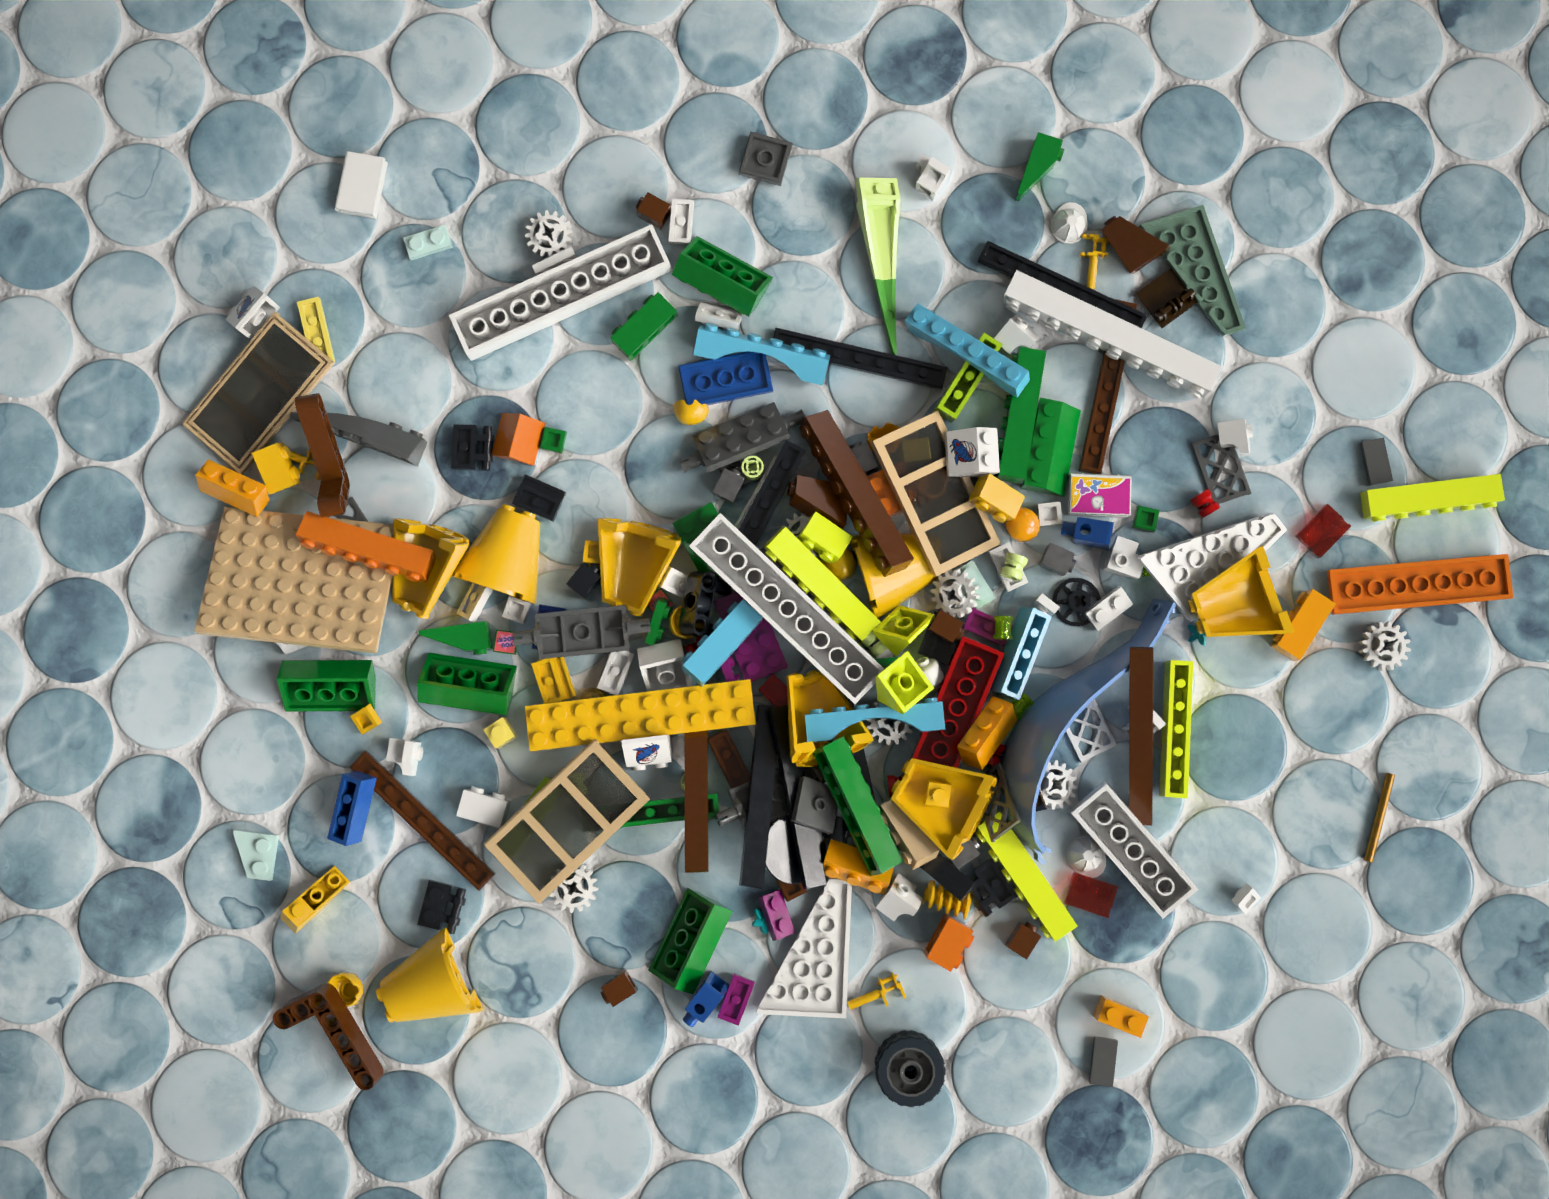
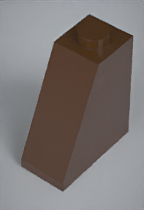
(1133, 243)
(816, 495)

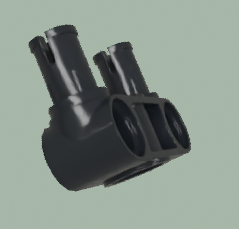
(699, 602)

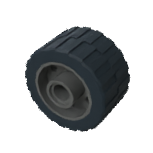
(922, 1082)

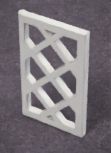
(1102, 727)

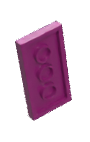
(760, 652)

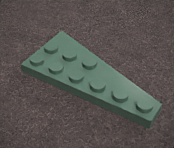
(1199, 265)

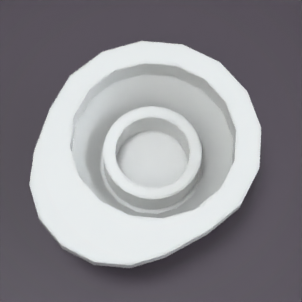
(1069, 223)
(1086, 856)

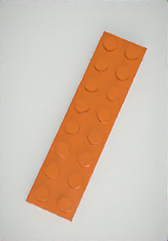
(1420, 584)

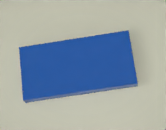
(726, 378)

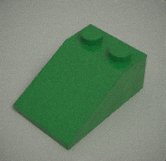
(691, 527)

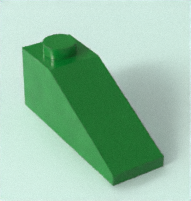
(1042, 159)
(468, 637)

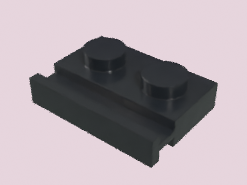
(539, 498)
(936, 647)

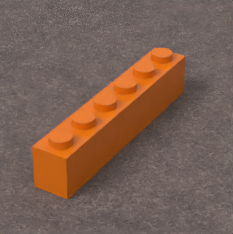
(366, 547)

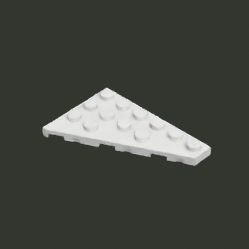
(1196, 561)
(816, 967)

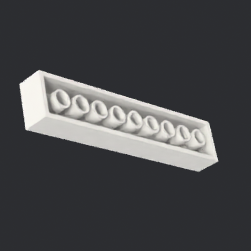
(560, 292)
(1111, 335)
(787, 608)

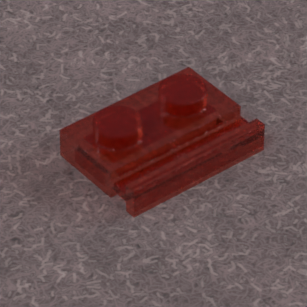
(1323, 531)
(1090, 894)

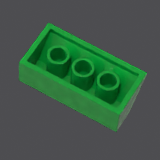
(721, 276)
(1051, 447)
(466, 683)
(327, 685)
(690, 941)

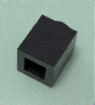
(585, 580)

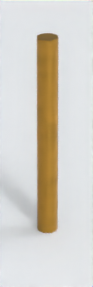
(1379, 817)

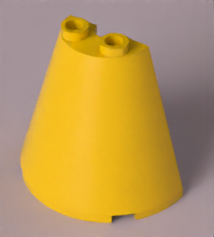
(448, 548)
(505, 555)
(633, 561)
(893, 590)
(1240, 601)
(812, 693)
(948, 825)
(427, 985)

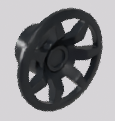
(1077, 601)

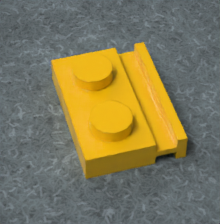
(554, 680)

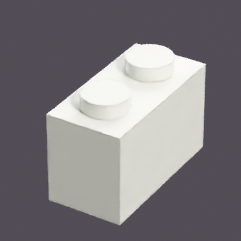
(483, 807)

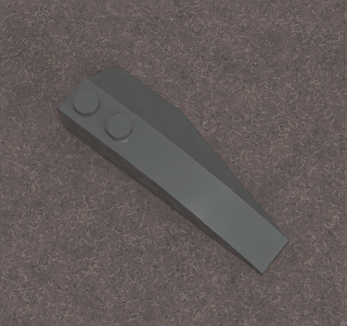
(378, 436)

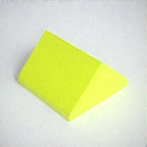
(902, 627)
(902, 684)

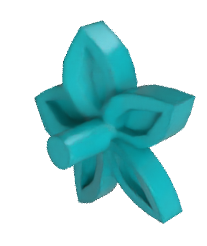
(1196, 636)
(760, 921)

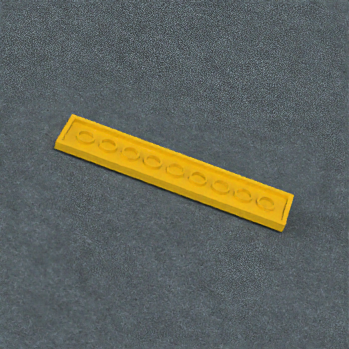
(640, 715)

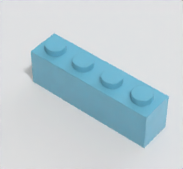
(722, 642)
(1020, 652)

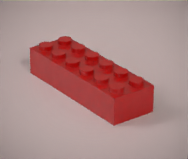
(963, 697)

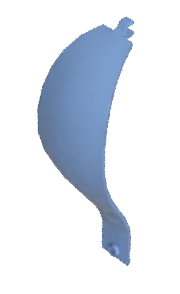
(1051, 715)

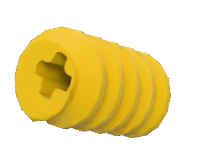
(942, 897)

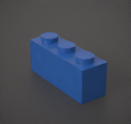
(351, 808)

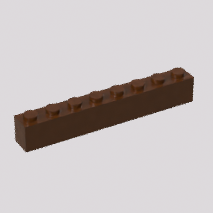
(856, 493)

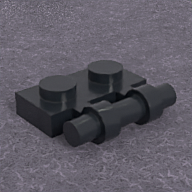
(464, 447)
(996, 885)
(435, 904)

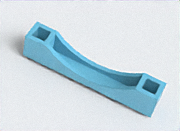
(716, 342)
(991, 363)
(825, 726)

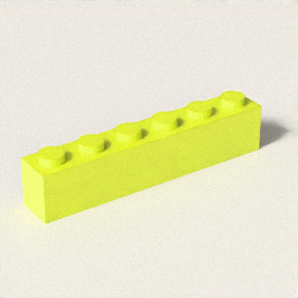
(1432, 496)
(821, 584)
(1177, 730)
(1029, 881)

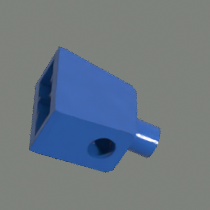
(1099, 534)
(705, 999)

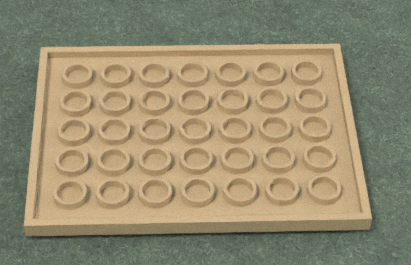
(280, 592)

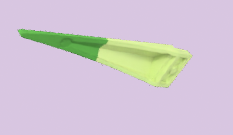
(879, 216)

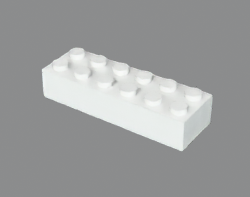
(1133, 849)

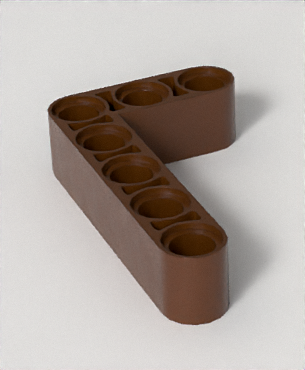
(325, 452)
(339, 1027)

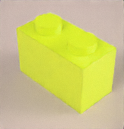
(824, 538)

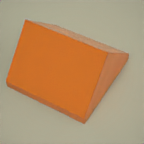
(518, 438)

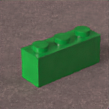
(643, 325)

